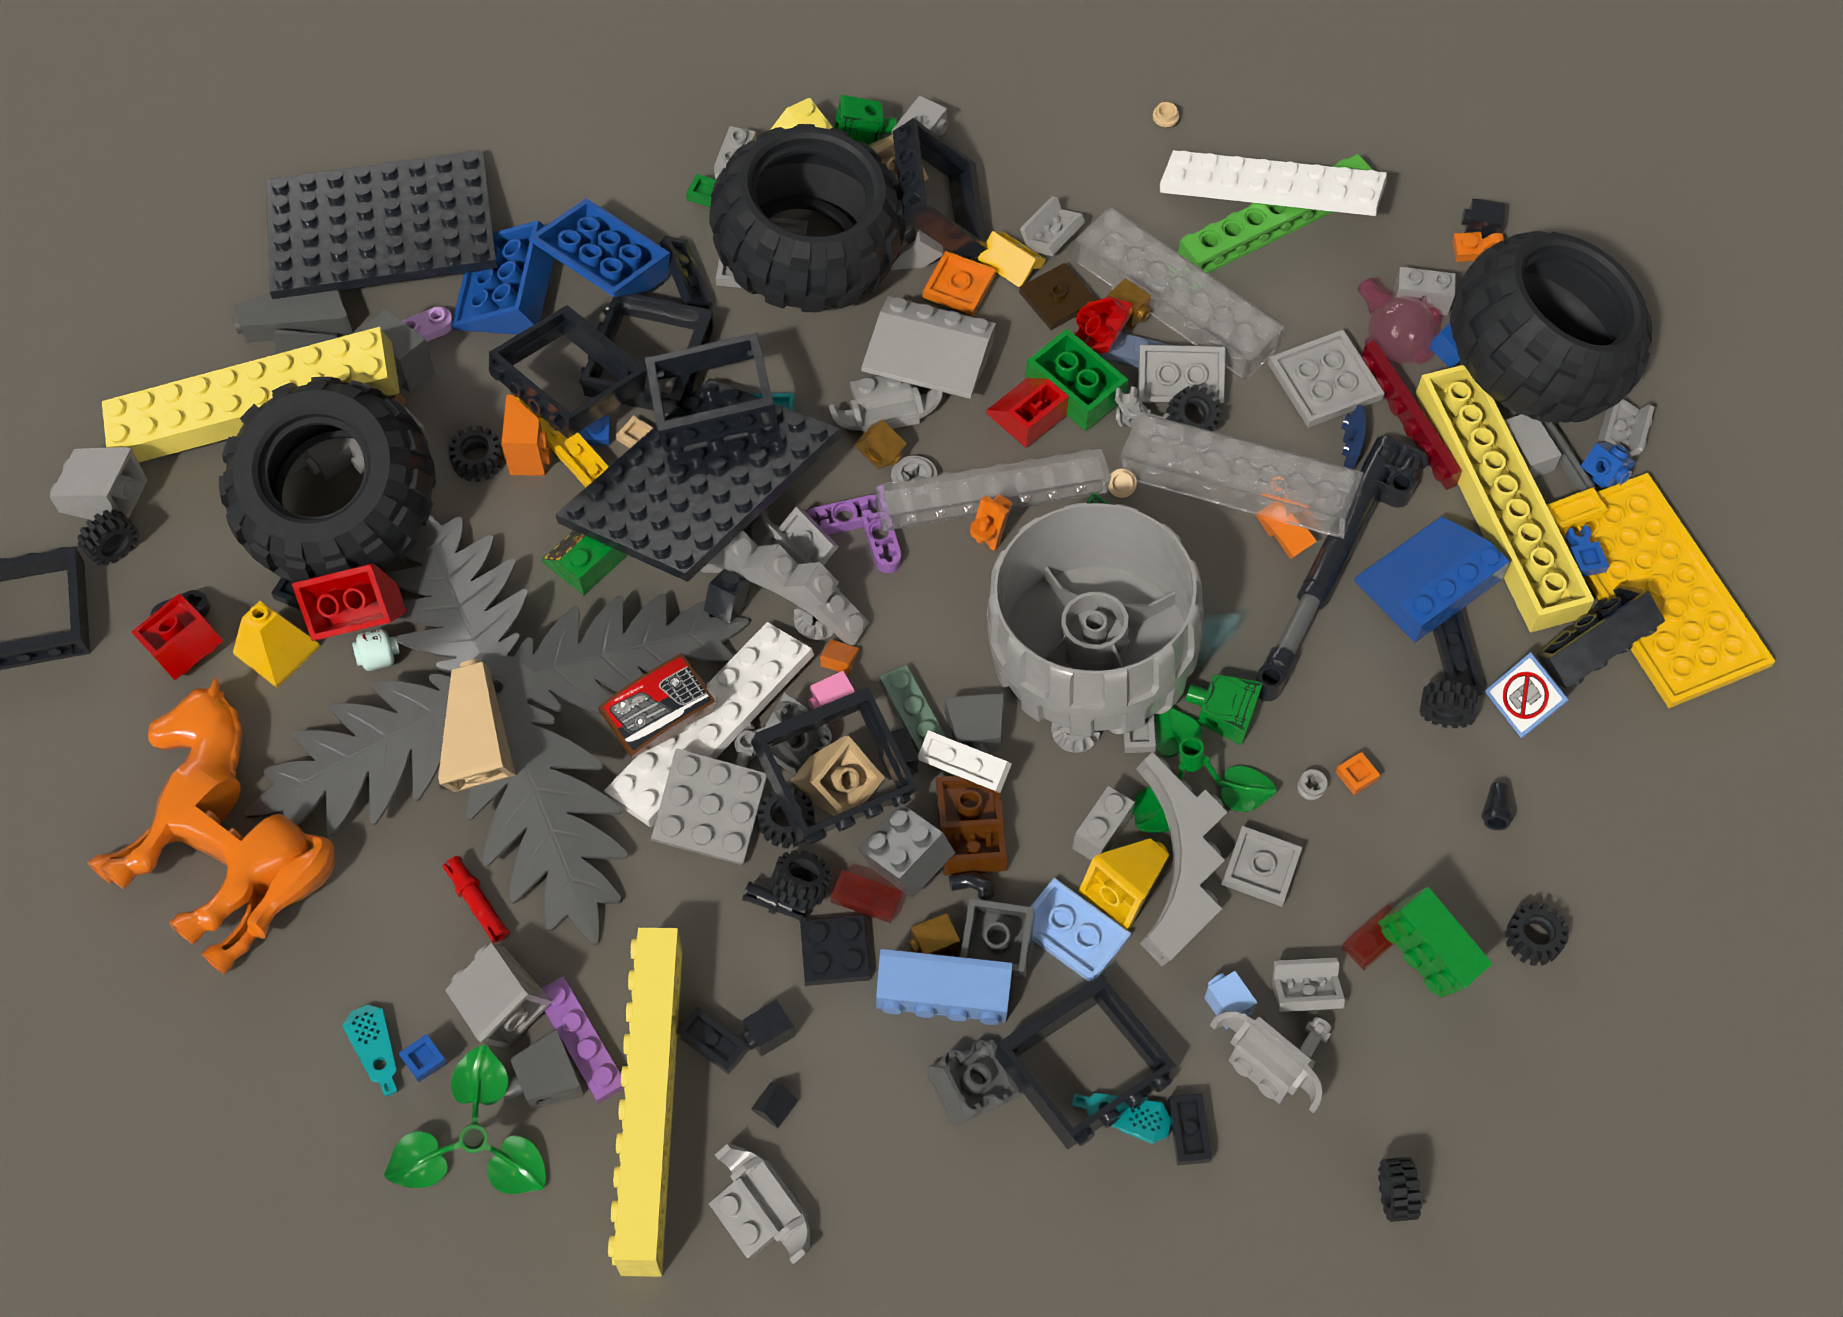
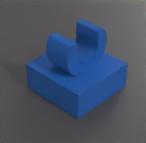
(422, 1058)

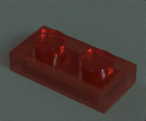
(866, 896)
(1368, 942)

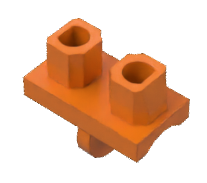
(991, 520)

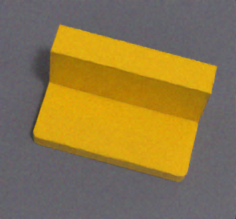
(1010, 257)

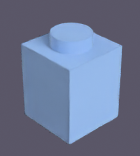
(1229, 995)

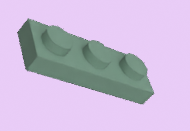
(910, 705)

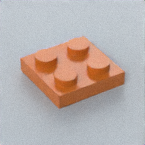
(959, 283)

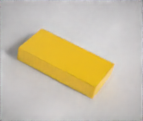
(1577, 509)

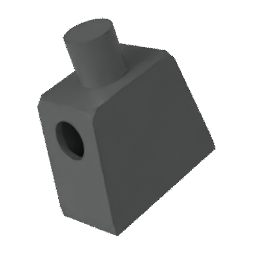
(976, 720)
(543, 1074)

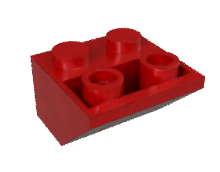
(1030, 409)

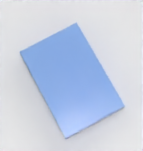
(1076, 931)

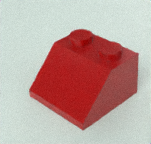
(177, 636)

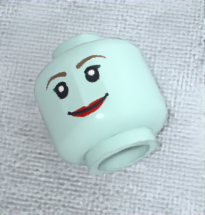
(375, 649)

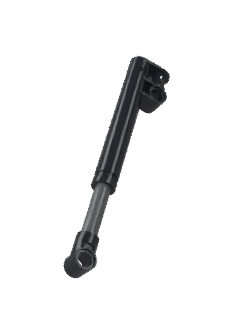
(1384, 470)

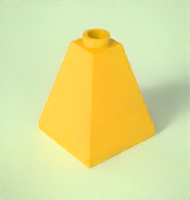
(272, 644)
(1123, 879)

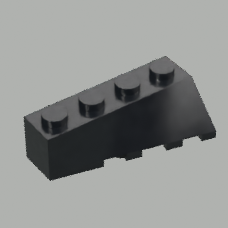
(1601, 635)

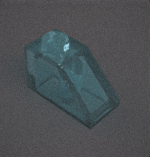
(1216, 632)

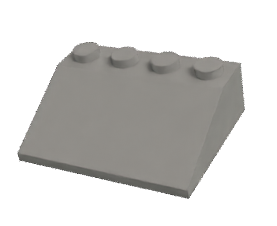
(929, 347)

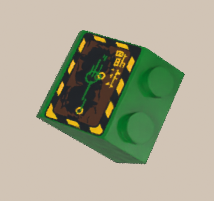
(582, 561)

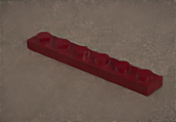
(1411, 416)

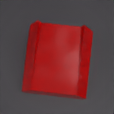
(1102, 322)

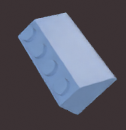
(943, 986)

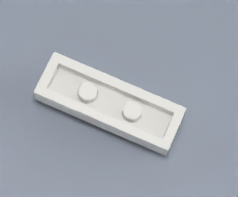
(964, 761)

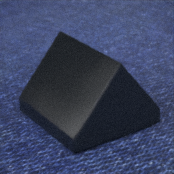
(774, 1104)

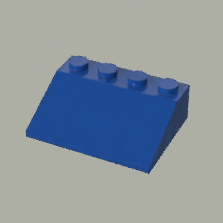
(604, 250)
(513, 293)
(1433, 576)

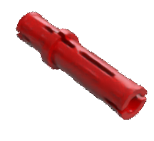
(469, 889)

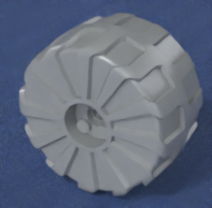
(1091, 618)

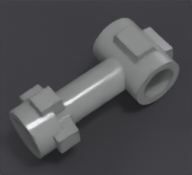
(1317, 1030)

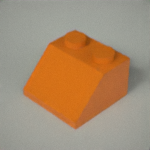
(524, 440)

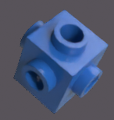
(1608, 464)

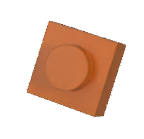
(1357, 773)

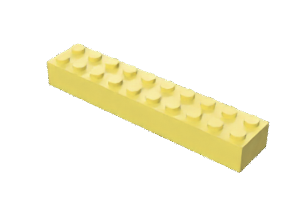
(212, 403)
(1505, 499)
(647, 1104)

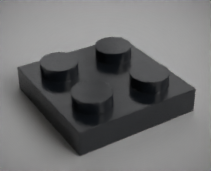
(834, 950)

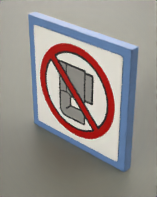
(1526, 695)

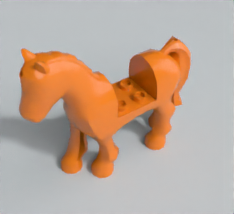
(264, 868)

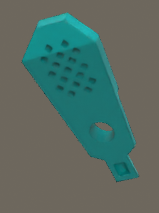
(374, 1049)
(1124, 1124)

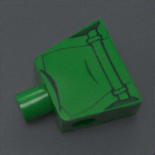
(862, 119)
(1226, 705)

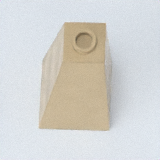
(474, 733)

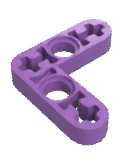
(868, 520)

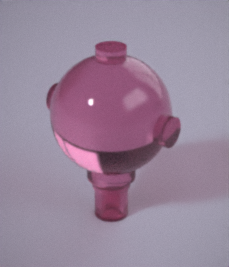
(1399, 324)

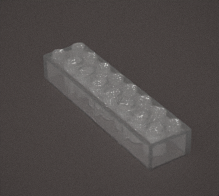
(1179, 291)
(1242, 474)

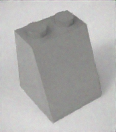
(99, 482)
(497, 996)

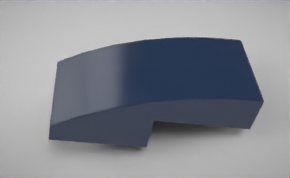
(1354, 436)

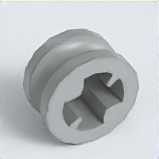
(1311, 794)

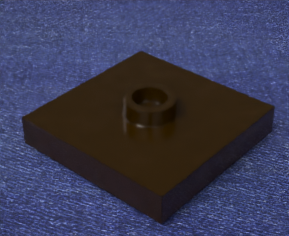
(1056, 295)

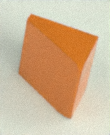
(839, 656)

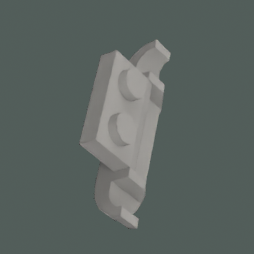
(887, 400)
(797, 535)
(1269, 1059)
(760, 1206)

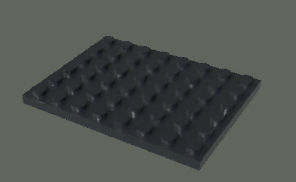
(379, 224)
(695, 499)

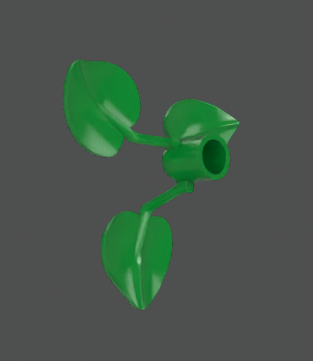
(1179, 733)
(517, 1164)

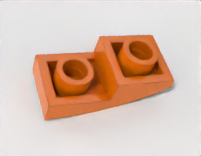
(1290, 537)

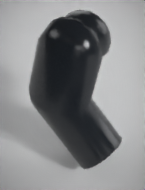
(973, 880)

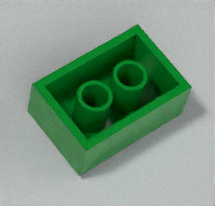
(1081, 375)
(1434, 943)

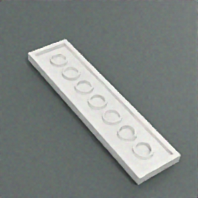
(1274, 182)
(740, 695)

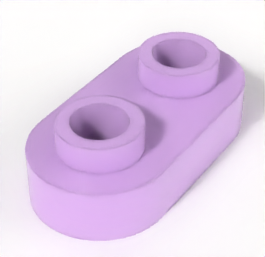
(427, 324)

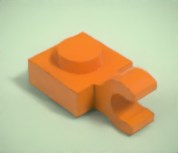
(1470, 245)

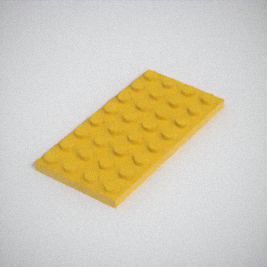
(1704, 630)

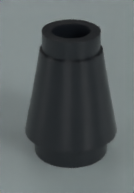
(1498, 807)

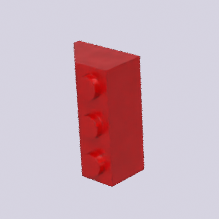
(348, 601)

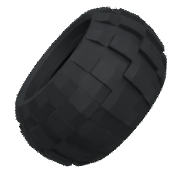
(818, 173)
(1551, 327)
(367, 530)

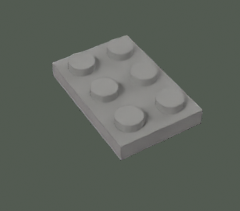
(1169, 369)

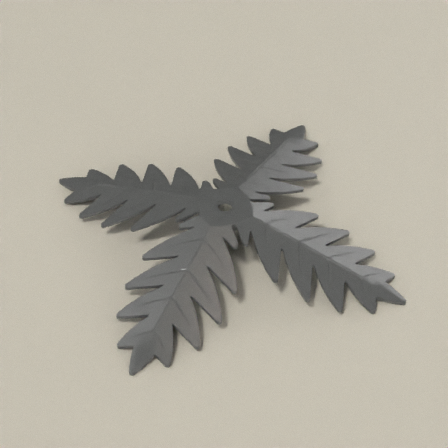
(537, 795)

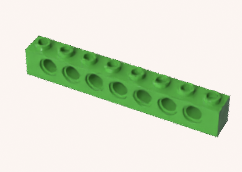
(1251, 229)

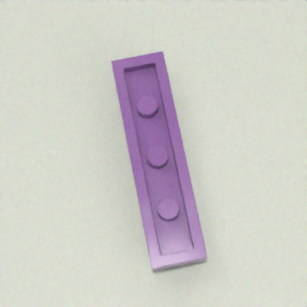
(582, 1041)

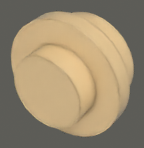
(1166, 114)
(1122, 483)

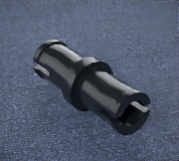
(765, 898)

